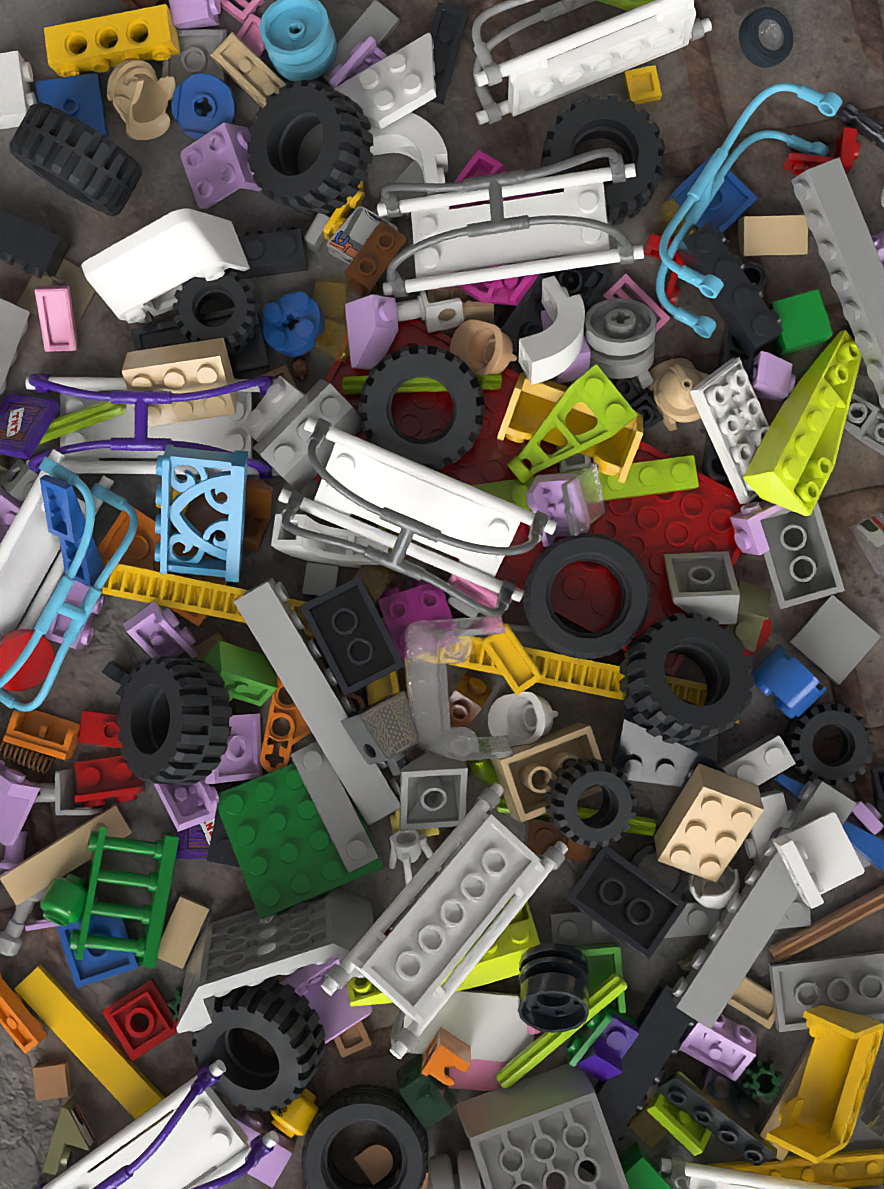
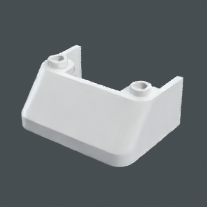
(161, 258)

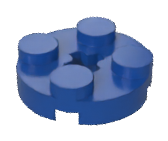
(194, 90)
(280, 314)

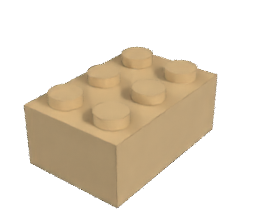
(182, 370)
(534, 764)
(708, 823)

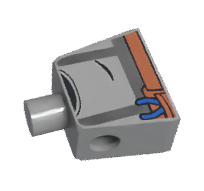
(354, 233)

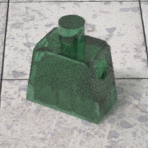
(424, 1094)

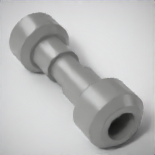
(10, 937)

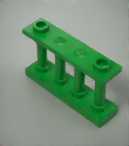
(150, 914)

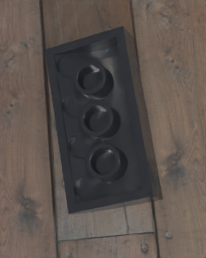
(525, 318)

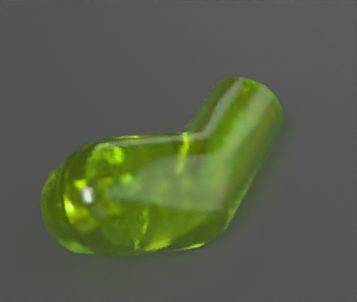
(483, 771)

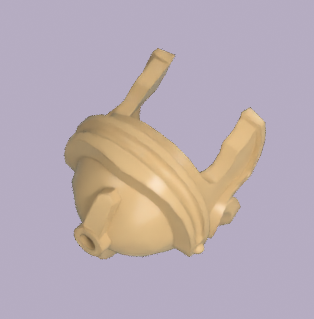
(141, 98)
(671, 395)

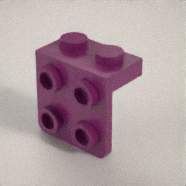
(417, 604)

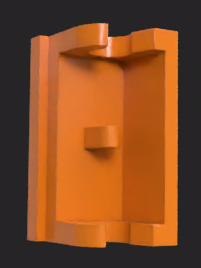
(43, 733)
(447, 1052)

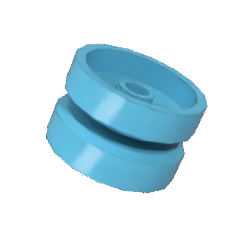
(298, 38)

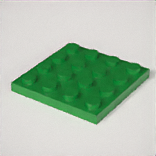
(283, 841)

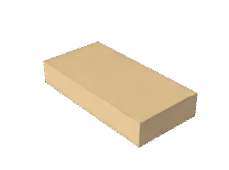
(182, 931)
(754, 1002)

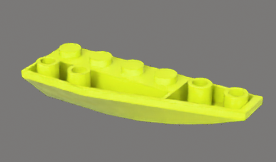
(807, 431)
(497, 963)

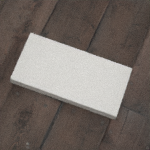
(732, 421)
(483, 1021)

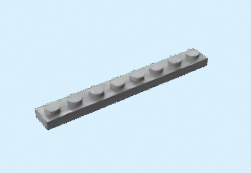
(578, 929)

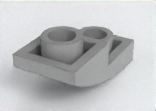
(865, 423)

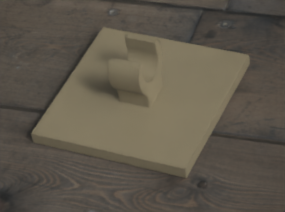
(68, 274)

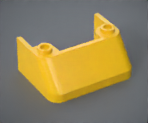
(534, 402)
(832, 1084)

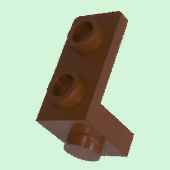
(374, 260)
(257, 513)
(467, 701)

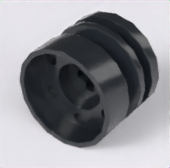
(553, 988)

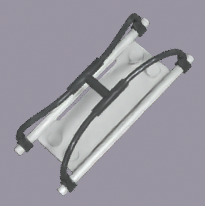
(511, 235)
(418, 507)

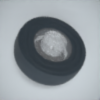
(766, 37)

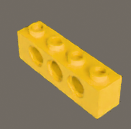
(97, 33)

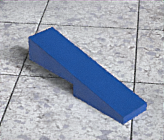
(68, 523)
(863, 842)

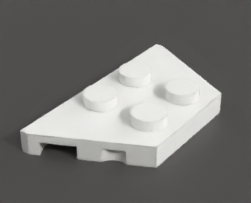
(395, 83)

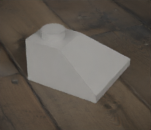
(704, 584)
(432, 792)

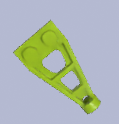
(602, 399)

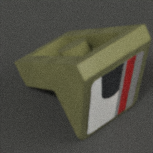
(70, 1131)

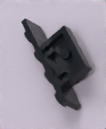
(721, 1110)

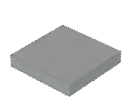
(195, 55)
(834, 639)

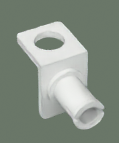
(429, 312)

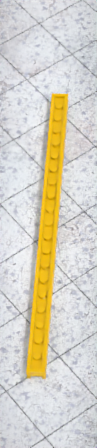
(219, 599)

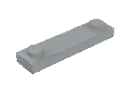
(334, 807)

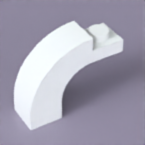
(416, 139)
(557, 347)
(318, 551)

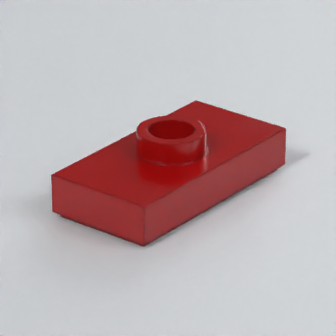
(99, 729)

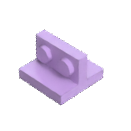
(243, 751)

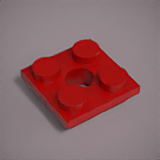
(145, 1000)

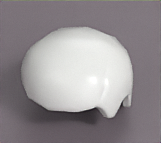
(715, 894)

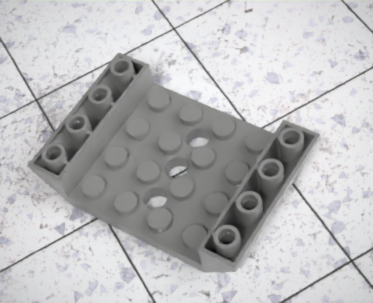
(250, 949)
(541, 1129)

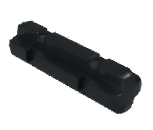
(863, 123)

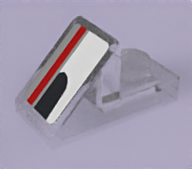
(870, 536)

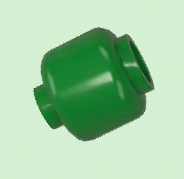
(64, 900)

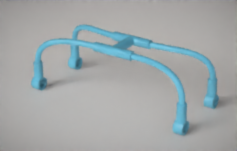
(708, 185)

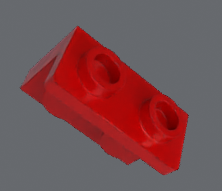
(106, 779)

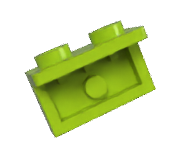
(679, 1123)

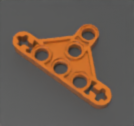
(298, 730)

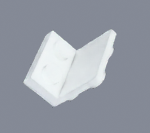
(818, 857)

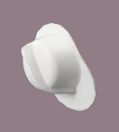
(521, 718)

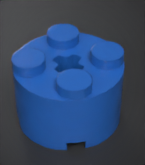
(788, 681)

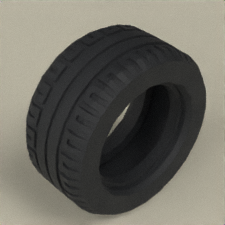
(631, 581)
(365, 1105)

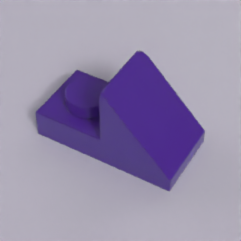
(606, 1052)

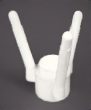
(407, 847)

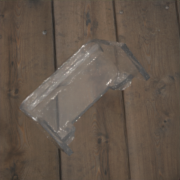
(426, 653)

